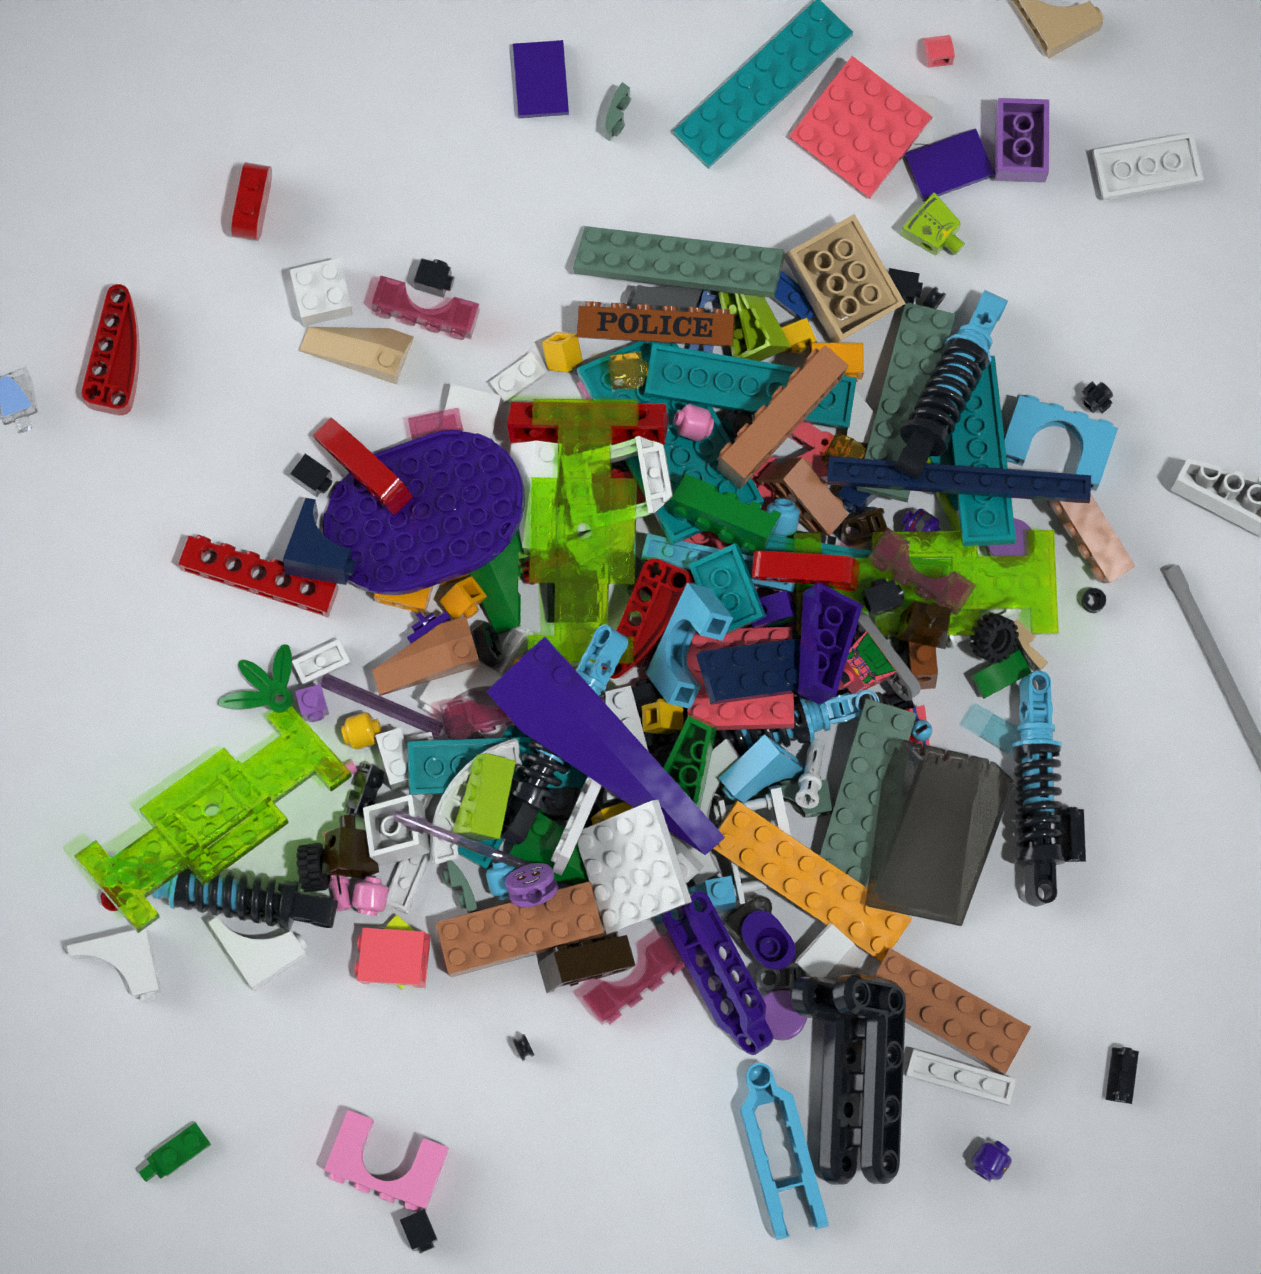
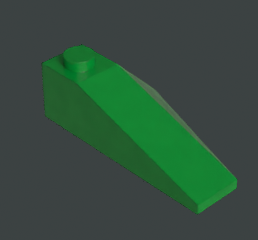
(500, 585)

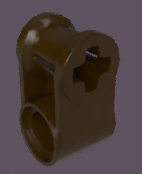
(865, 524)

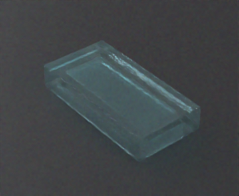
(991, 728)

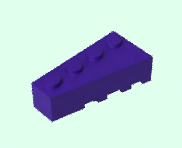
(826, 638)

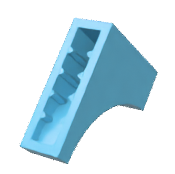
(758, 768)
(718, 890)

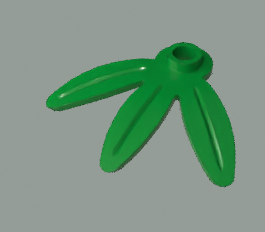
(267, 688)

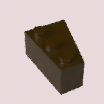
(586, 961)

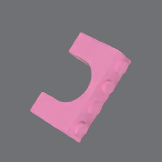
(348, 1164)

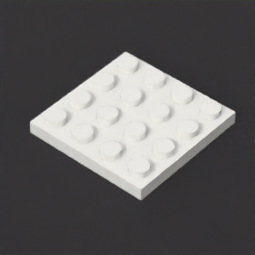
(633, 867)

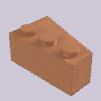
(798, 482)

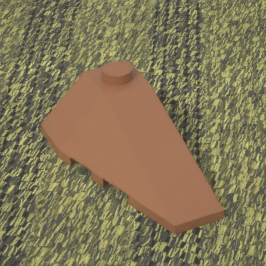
(435, 655)

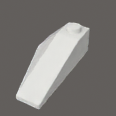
(533, 460)

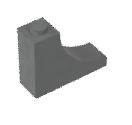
(665, 296)

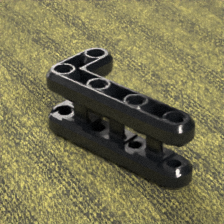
(855, 1011)

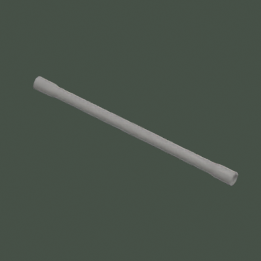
(1182, 589)

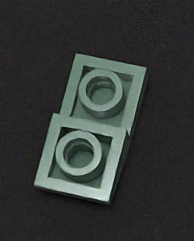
(615, 117)
(456, 878)

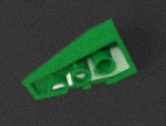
(541, 845)

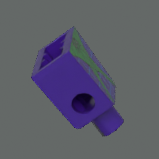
(779, 608)

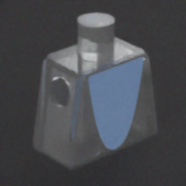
(17, 399)

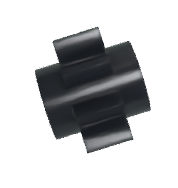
(1097, 397)

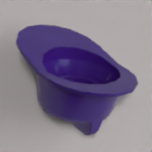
(768, 940)

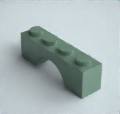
(789, 792)

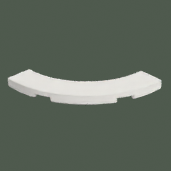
(721, 760)
(450, 802)

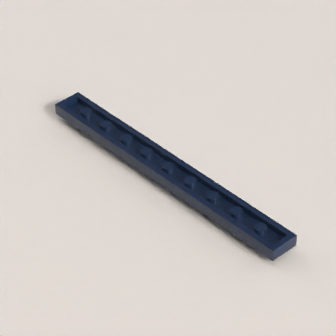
(961, 480)

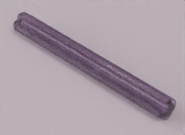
(381, 704)

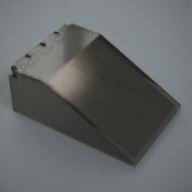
(934, 831)

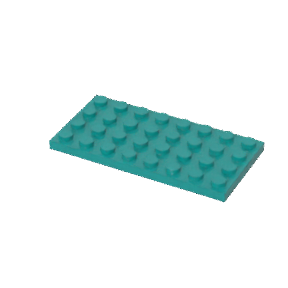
(682, 454)

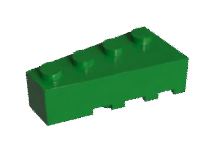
(691, 757)

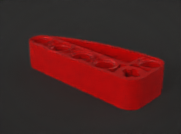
(120, 361)
(363, 465)
(655, 612)

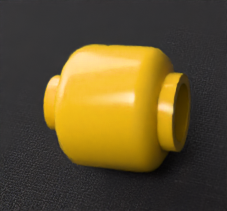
(361, 731)

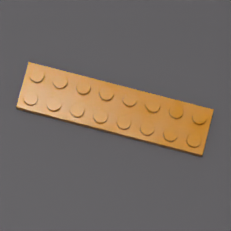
(808, 880)

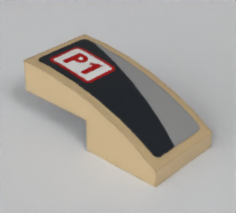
(1030, 655)

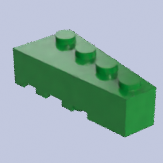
(724, 514)

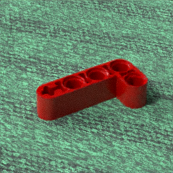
(805, 568)

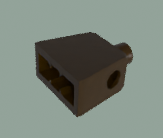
(925, 624)
(348, 851)

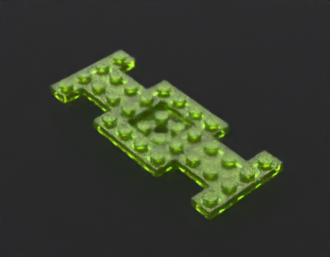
(584, 497)
(999, 580)
(184, 830)

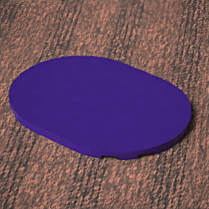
(458, 521)

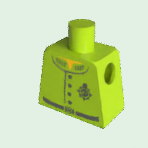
(934, 227)

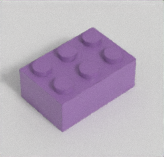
(1022, 140)

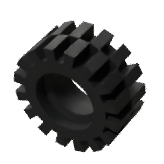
(984, 635)
(310, 867)

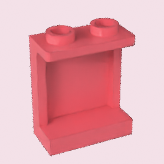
(393, 957)

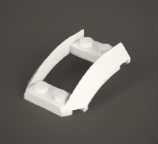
(653, 471)

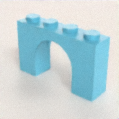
(1093, 436)
(668, 669)

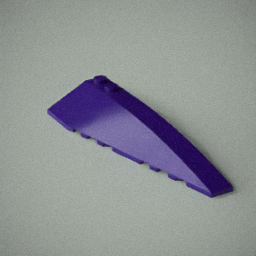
(573, 722)

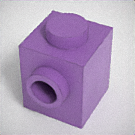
(312, 703)

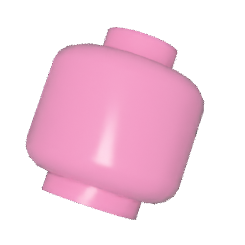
(693, 422)
(370, 896)

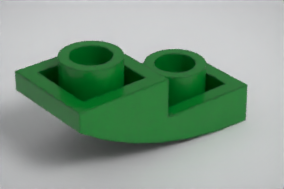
(1001, 675)

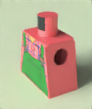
(865, 665)

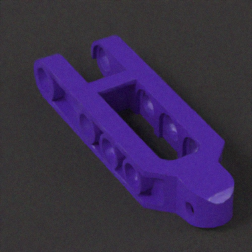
(703, 935)

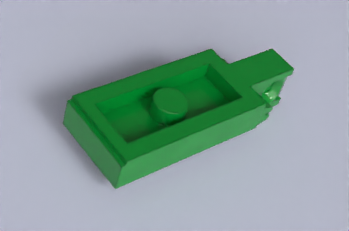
(176, 1153)

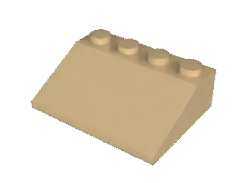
(843, 279)

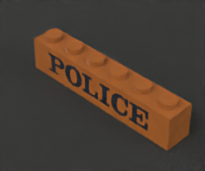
(656, 325)

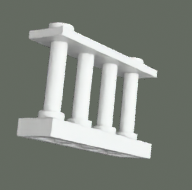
(774, 801)

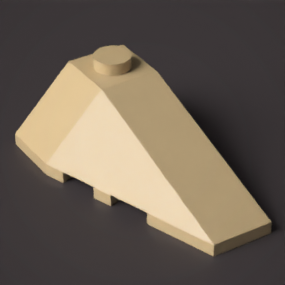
(365, 350)

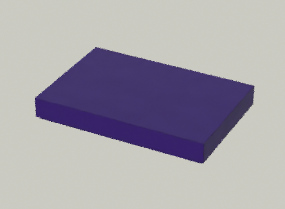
(540, 79)
(949, 164)

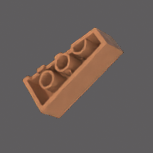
(1093, 538)

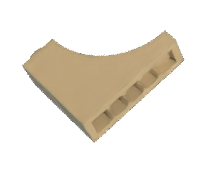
(1059, 26)

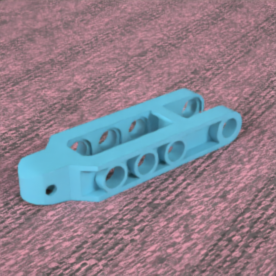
(764, 1090)

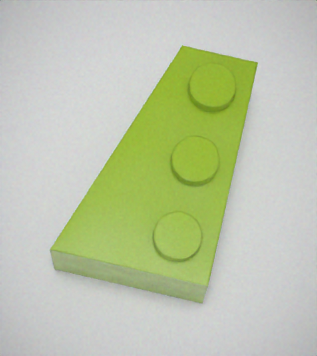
(756, 328)
(485, 798)

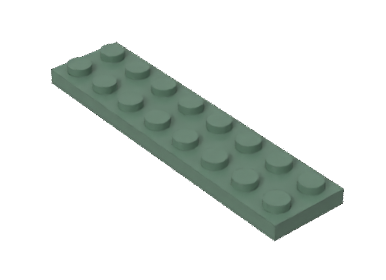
(679, 261)
(913, 358)
(855, 810)

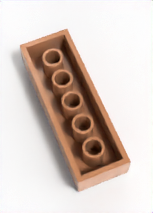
(781, 418)
(517, 932)
(955, 1014)

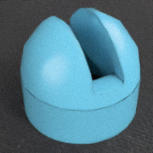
(924, 735)

